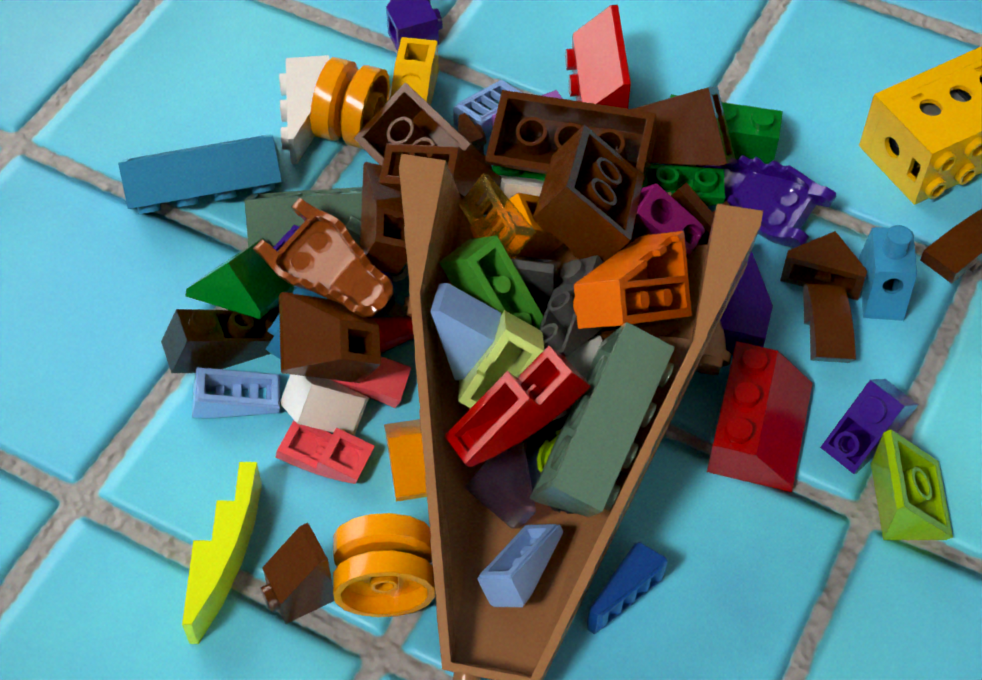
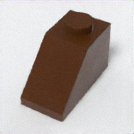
(298, 576)

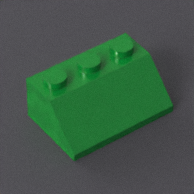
(752, 130)

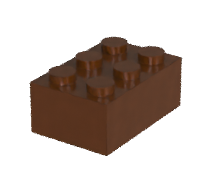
(410, 120)
(589, 197)

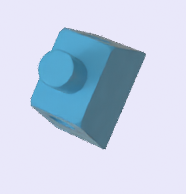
(890, 257)

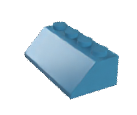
(200, 172)

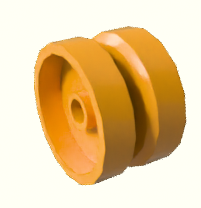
(347, 99)
(383, 565)

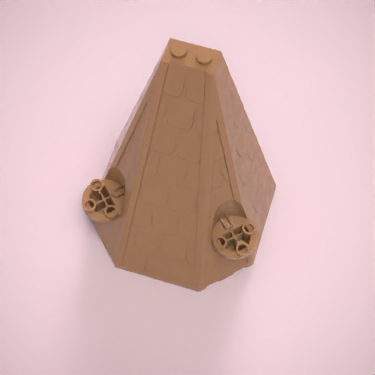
(465, 534)

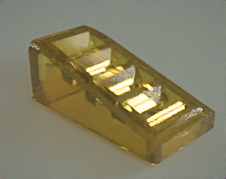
(518, 228)

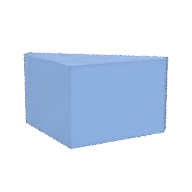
(464, 327)

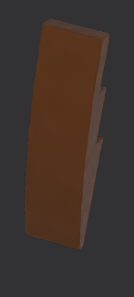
(957, 249)

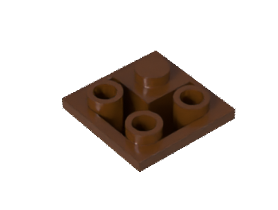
(326, 339)

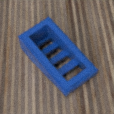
(631, 580)

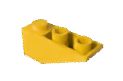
(417, 66)

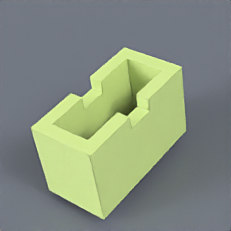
(513, 351)

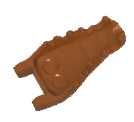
(328, 262)

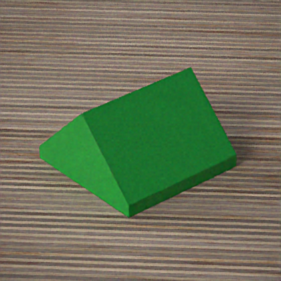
(241, 285)

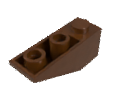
(382, 222)

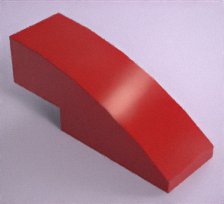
(517, 407)

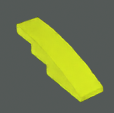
(218, 560)

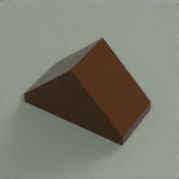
(825, 263)

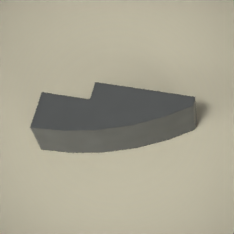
(539, 276)

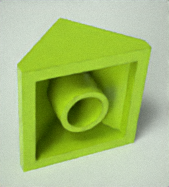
(909, 491)

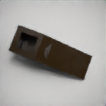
(215, 339)

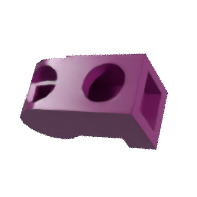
(663, 214)

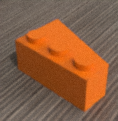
(636, 284)

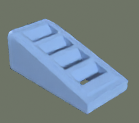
(478, 103)
(221, 380)
(518, 567)

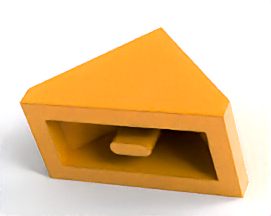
(406, 459)

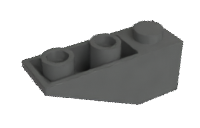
(560, 321)

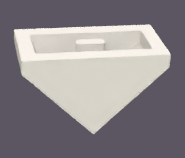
(323, 404)

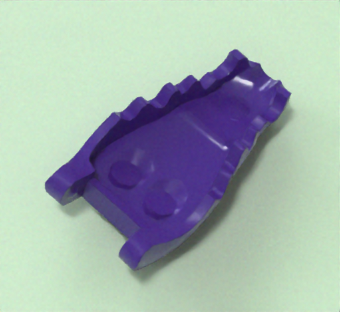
(779, 192)

